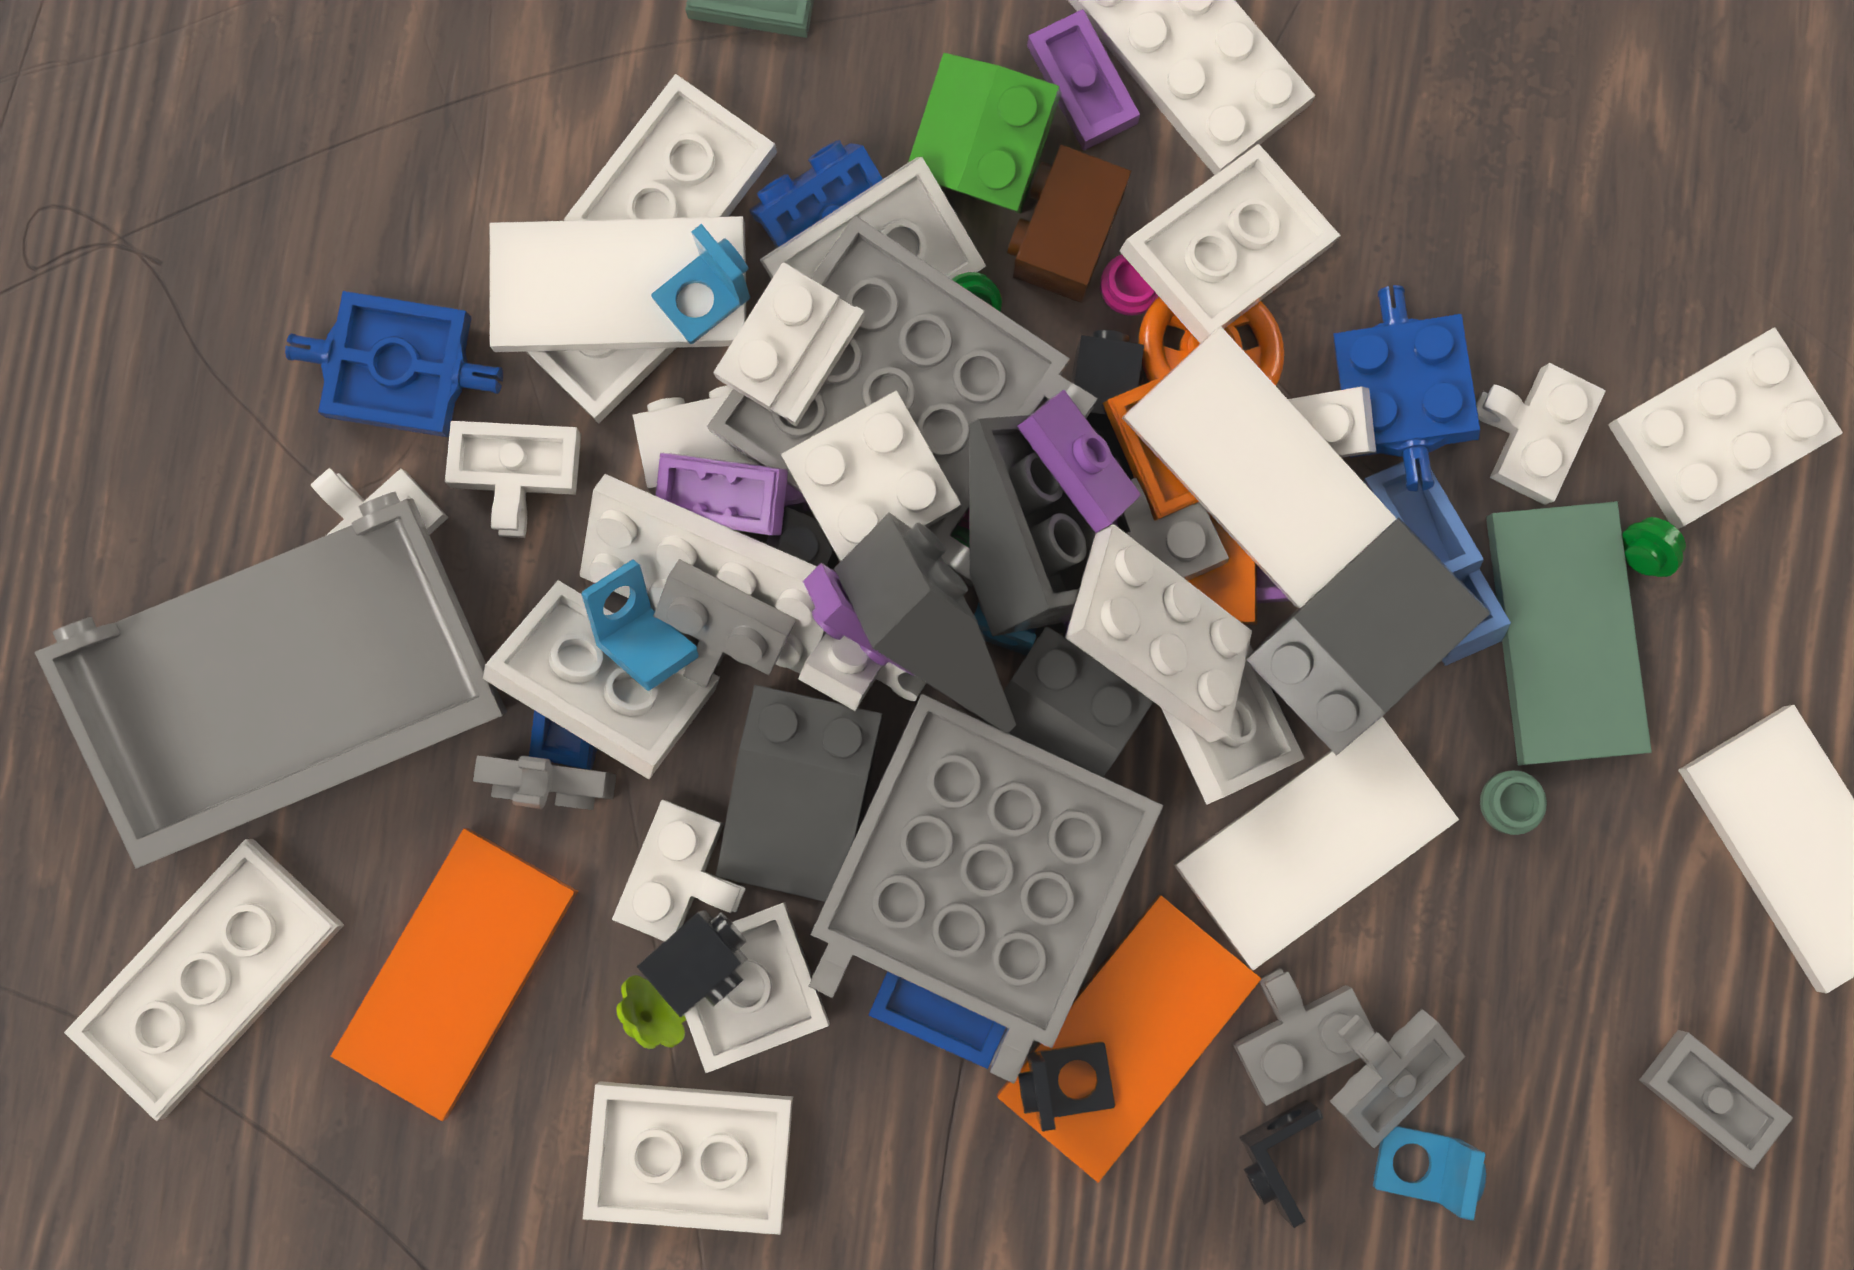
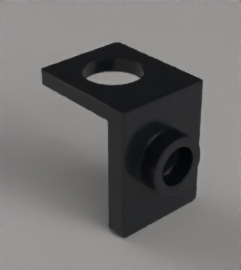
(1042, 1092)
(1263, 1173)

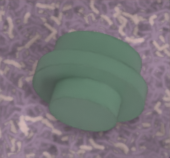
(1513, 802)

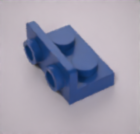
(834, 179)

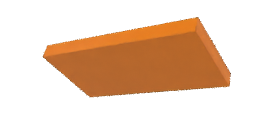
(454, 974)
(1156, 1012)

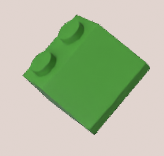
(985, 130)

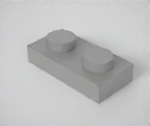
(1716, 1099)

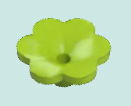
(648, 1015)

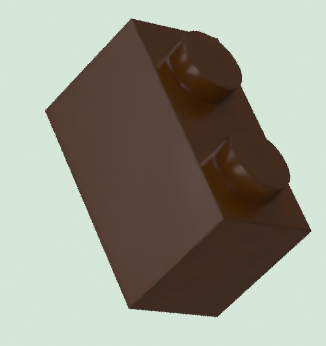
(1070, 222)

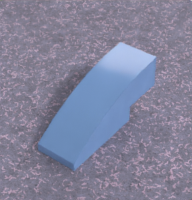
(1442, 531)

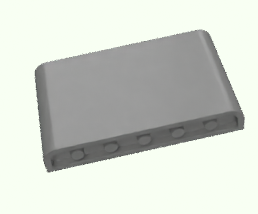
(271, 682)

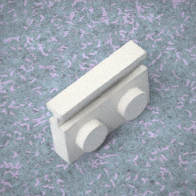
(789, 344)

